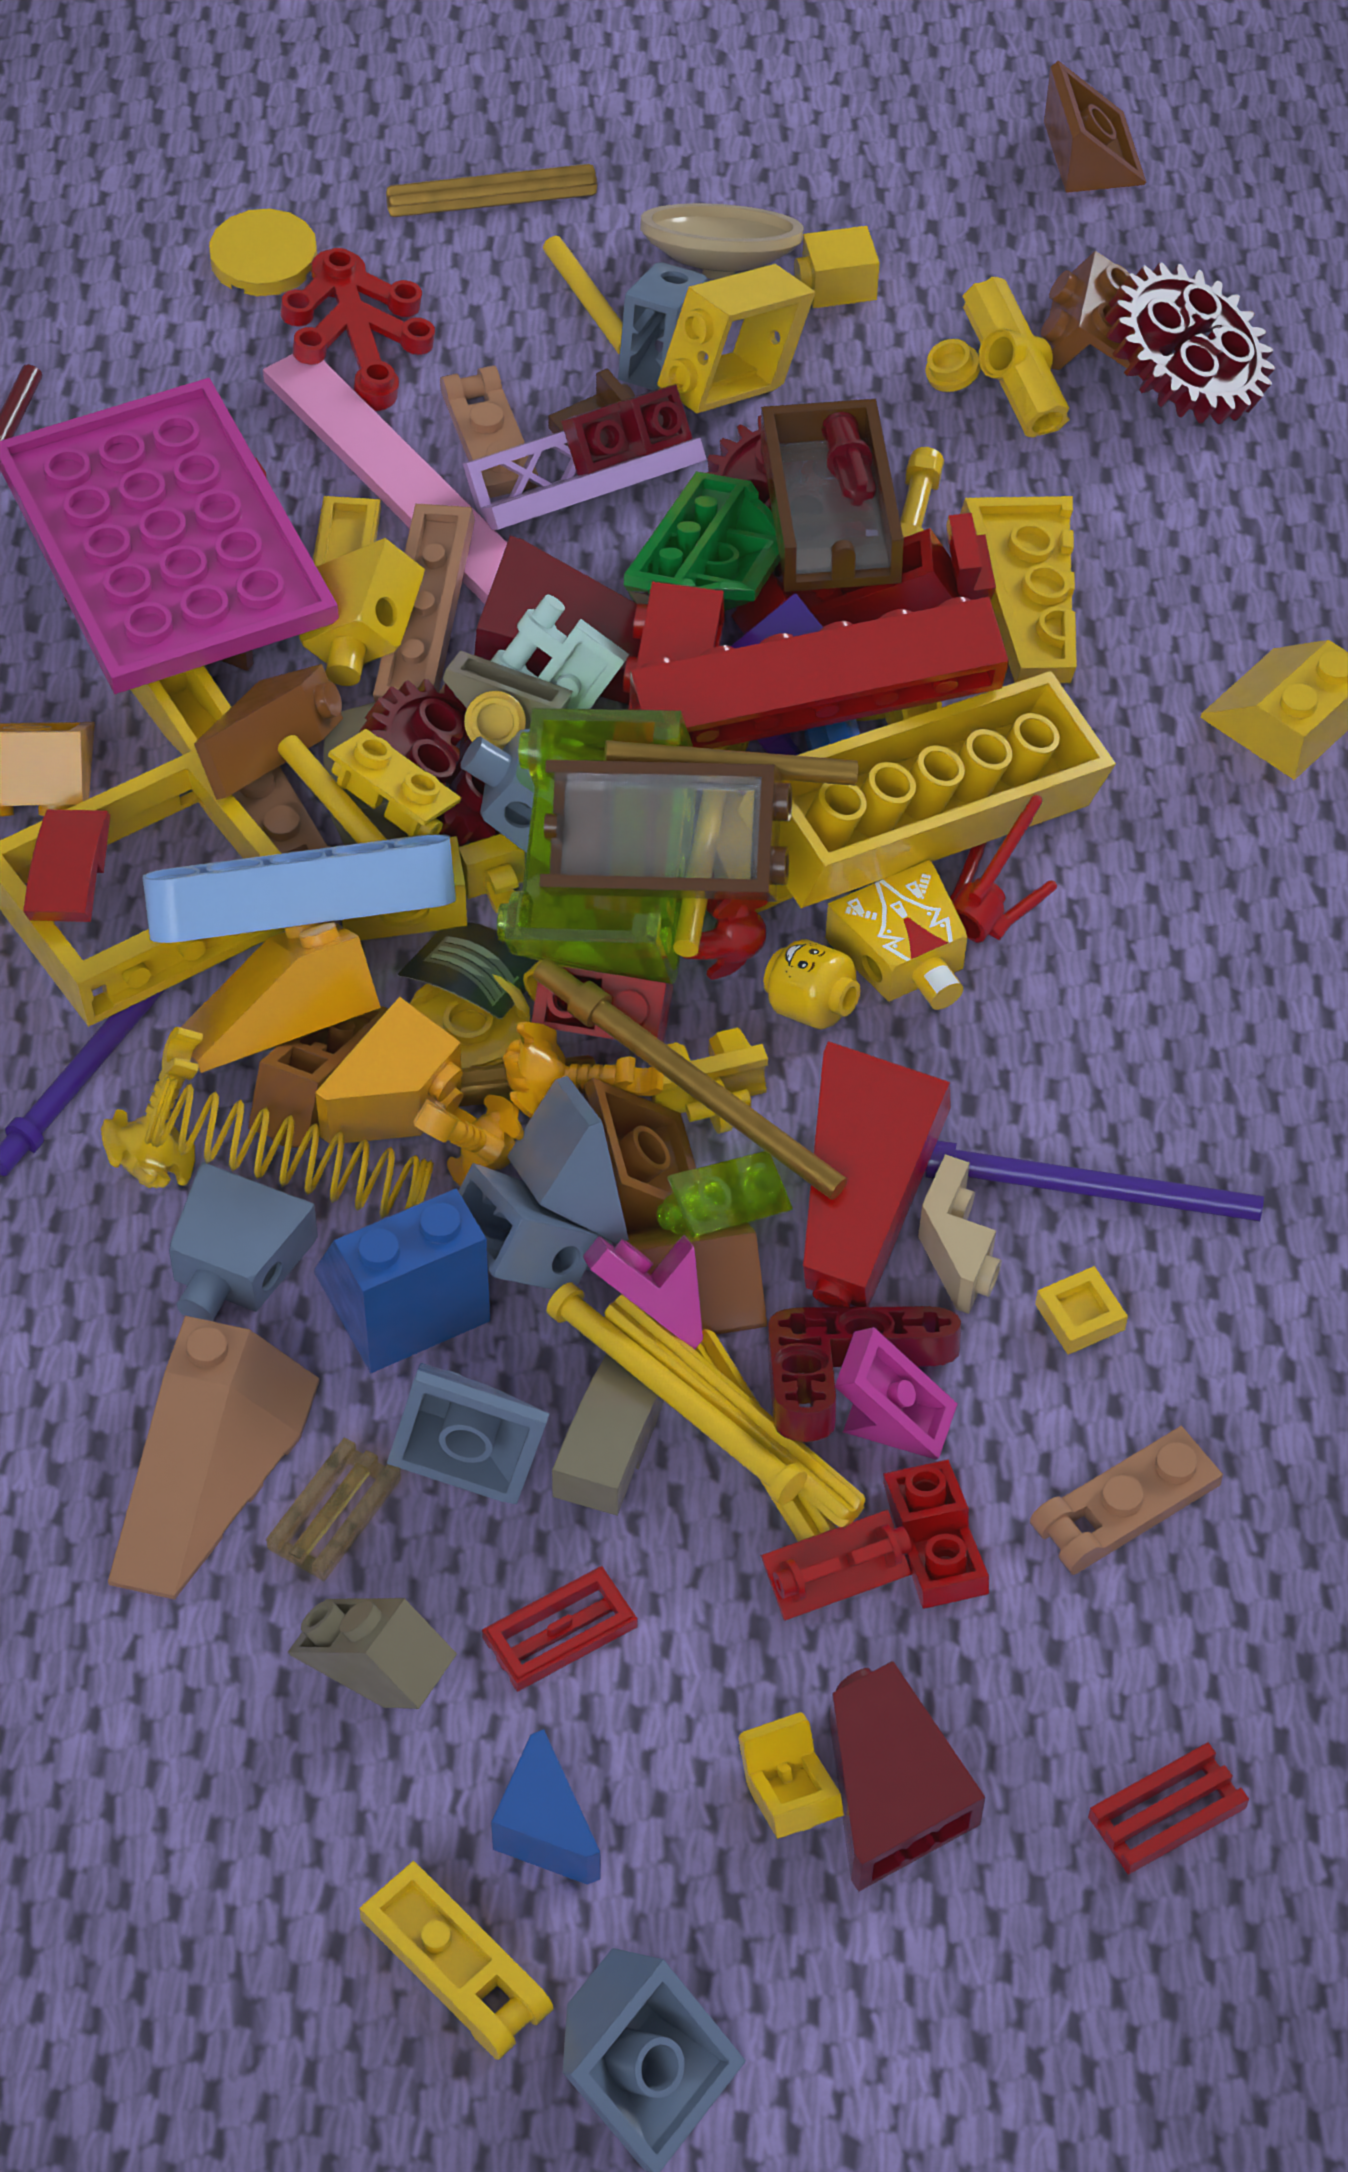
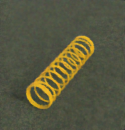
(421, 1170)

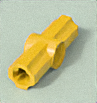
(1015, 357)

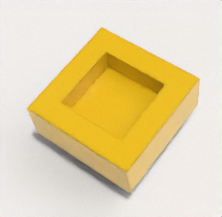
(1081, 1310)

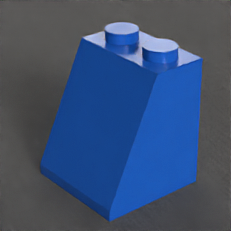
(409, 1280)

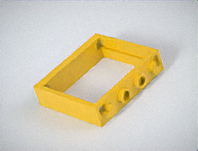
(137, 965)

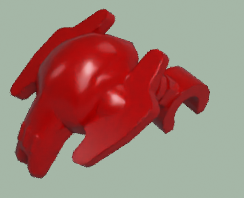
(735, 937)

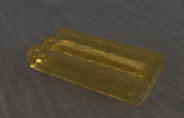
(364, 1465)

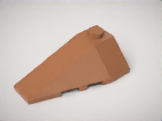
(213, 1439)

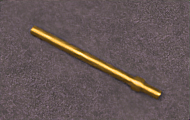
(594, 1007)

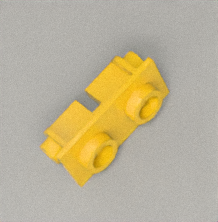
(377, 771)

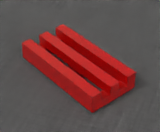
(571, 1650)
(1216, 1778)

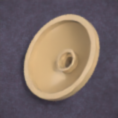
(721, 236)

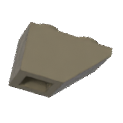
(374, 1649)

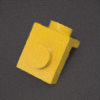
(788, 1776)

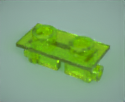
(724, 1195)

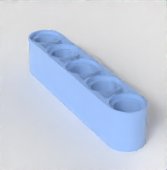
(299, 888)

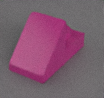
(666, 1295)
(893, 1397)

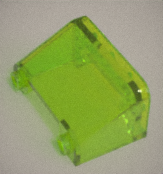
(585, 931)

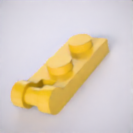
(454, 1958)

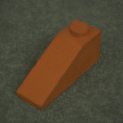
(248, 735)
(298, 1068)

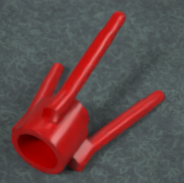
(981, 901)

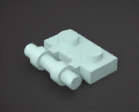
(579, 662)

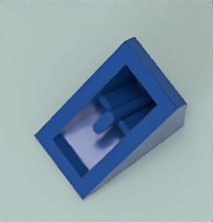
(542, 1818)

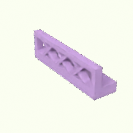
(571, 488)

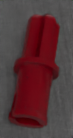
(848, 457)

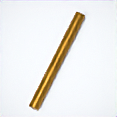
(790, 766)

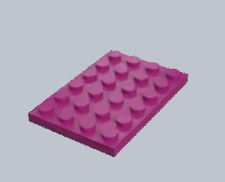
(164, 535)

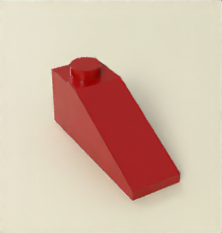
(925, 584)

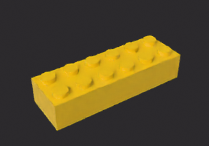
(941, 786)

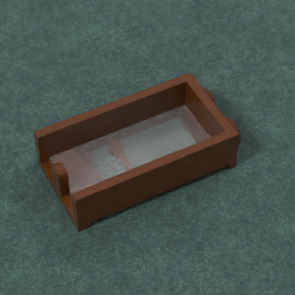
(817, 530)
(666, 830)

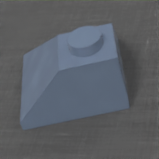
(467, 1434)
(645, 2054)

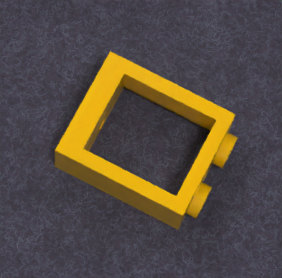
(768, 302)

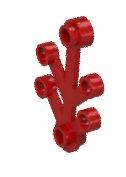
(341, 276)

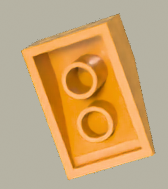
(284, 991)

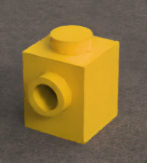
(839, 266)

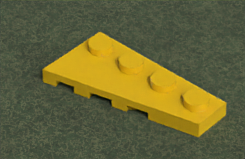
(1031, 580)

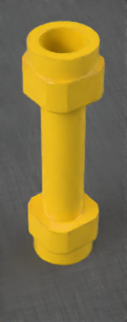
(922, 475)

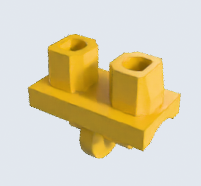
(731, 1064)

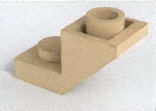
(956, 1246)

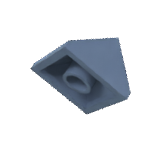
(569, 1162)

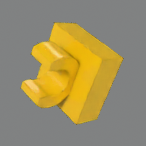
(492, 868)

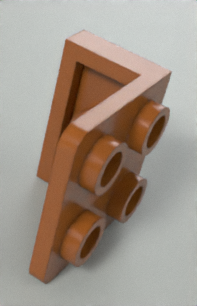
(1081, 308)

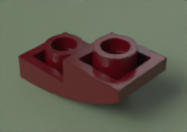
(626, 429)

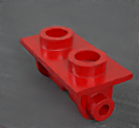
(837, 1564)

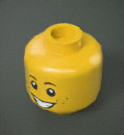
(811, 984)

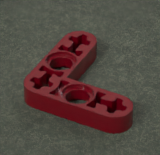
(818, 1339)

